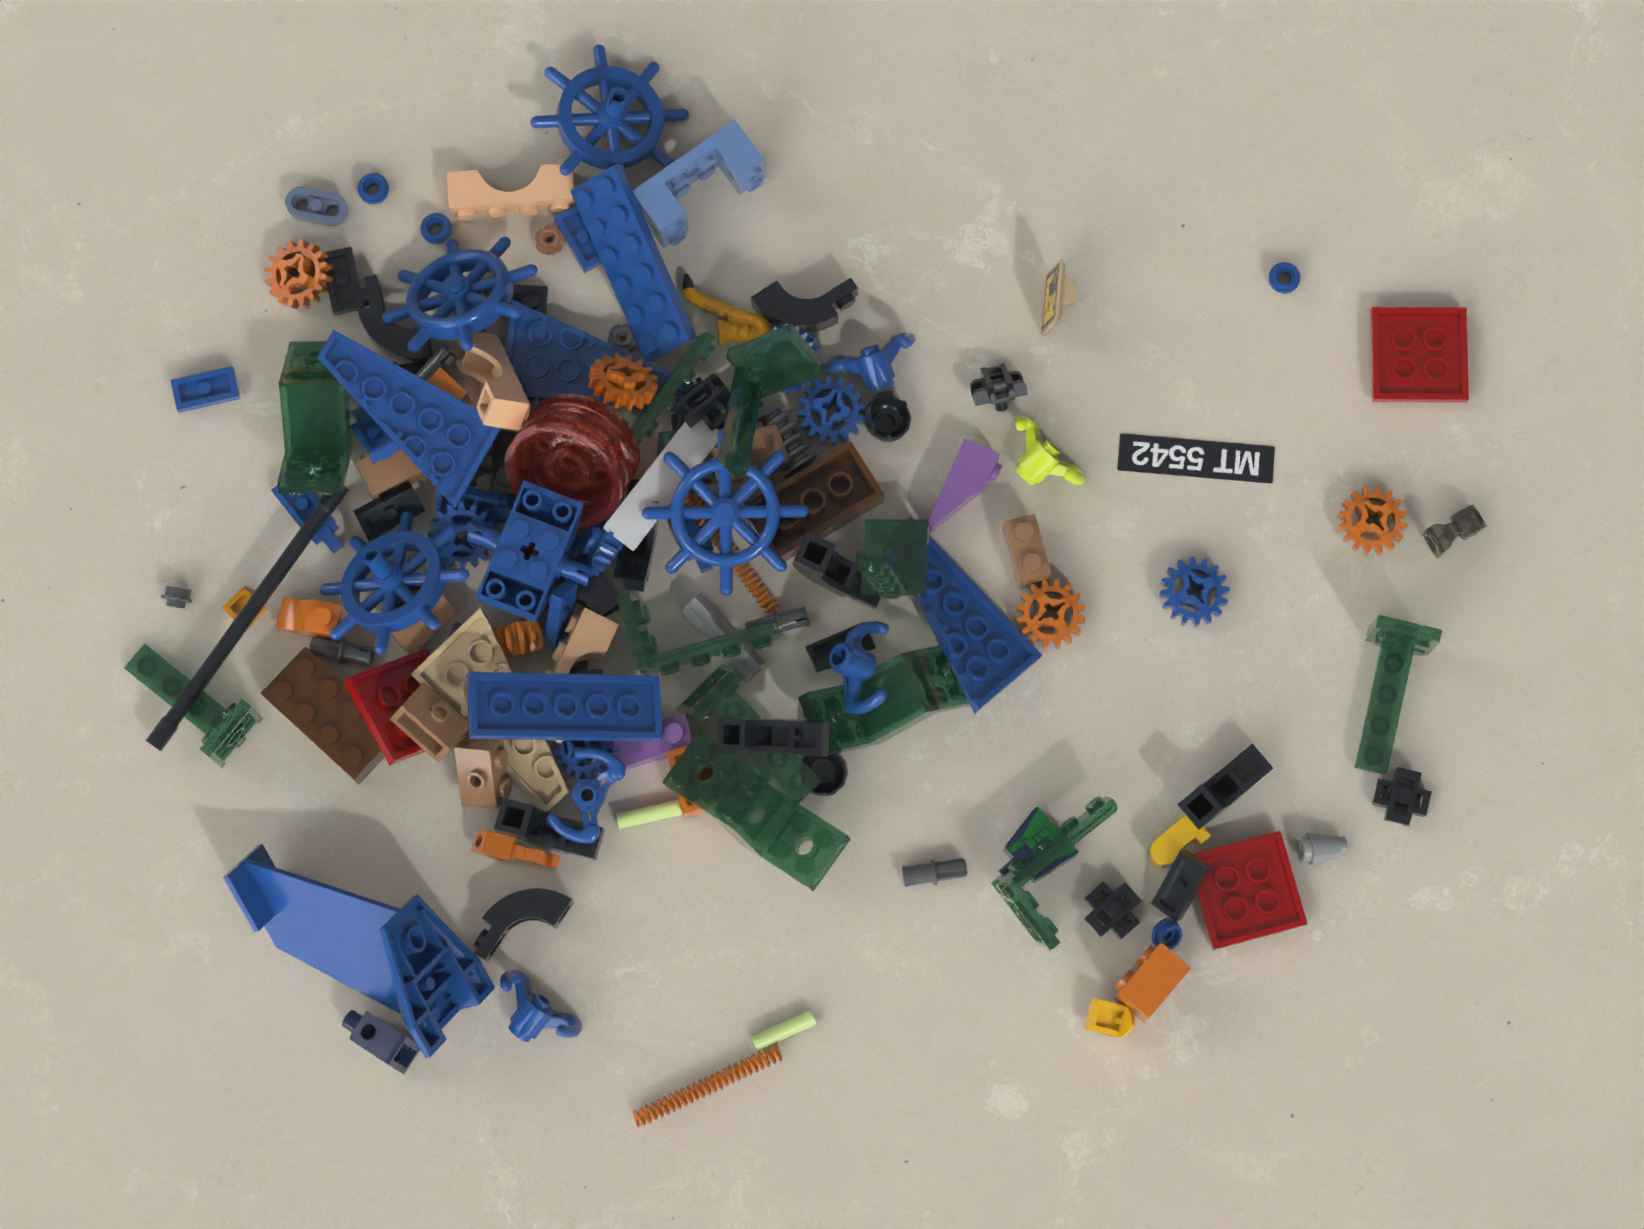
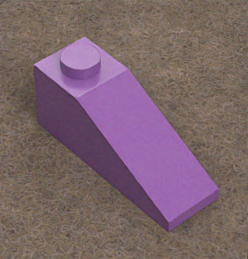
(965, 481)
(638, 753)

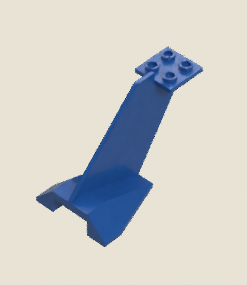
(383, 951)

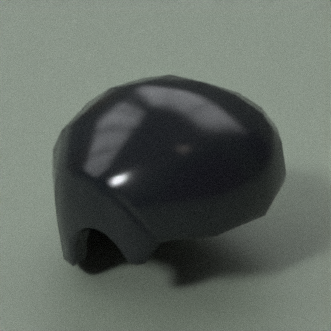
(887, 417)
(830, 770)

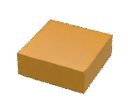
(238, 601)

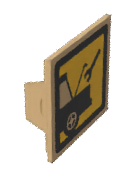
(1059, 292)

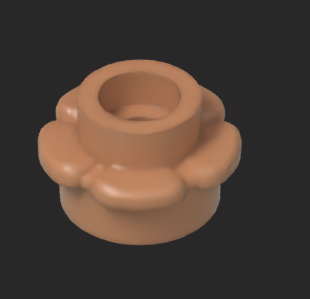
(553, 247)

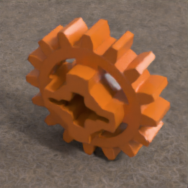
(312, 277)
(623, 381)
(1378, 531)
(1059, 626)

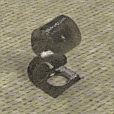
(1463, 524)

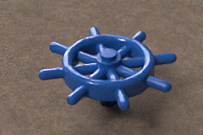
(609, 116)
(459, 294)
(724, 513)
(394, 582)

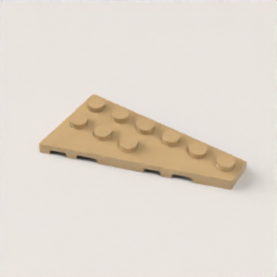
(477, 649)

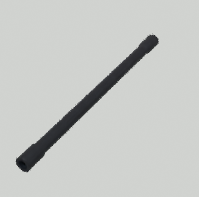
(169, 723)

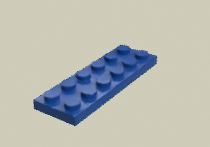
(633, 263)
(564, 706)

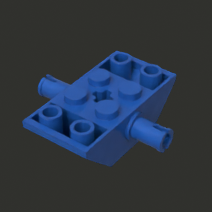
(537, 522)

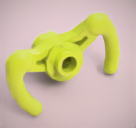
(1042, 457)

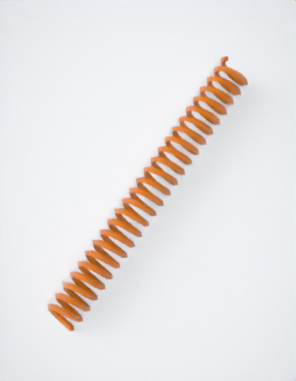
(741, 569)
(708, 1084)

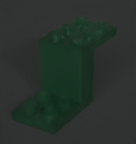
(313, 424)
(914, 692)
(756, 810)

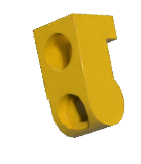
(1172, 841)

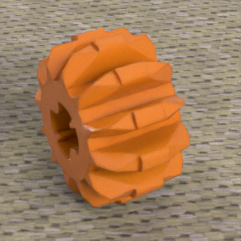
(520, 638)

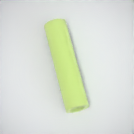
(649, 814)
(783, 1030)

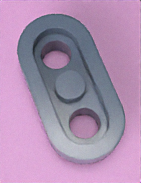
(318, 205)

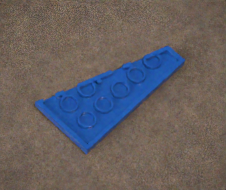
(558, 358)
(425, 422)
(972, 632)

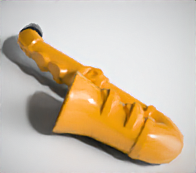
(740, 325)

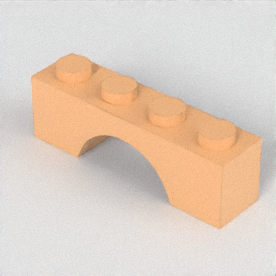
(473, 196)
(502, 398)
(587, 640)

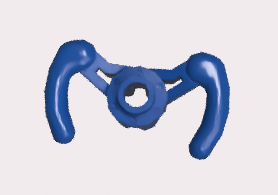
(874, 362)
(857, 667)
(591, 829)
(535, 1011)

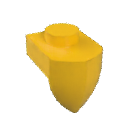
(1109, 1018)

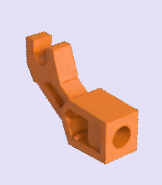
(505, 849)

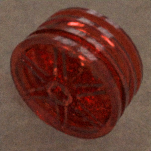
(575, 451)

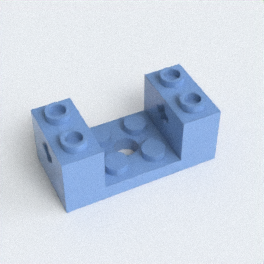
(728, 150)

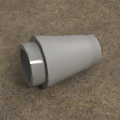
(1319, 848)

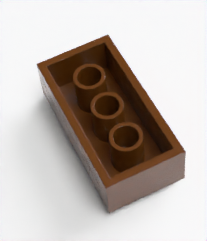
(834, 491)
(325, 713)

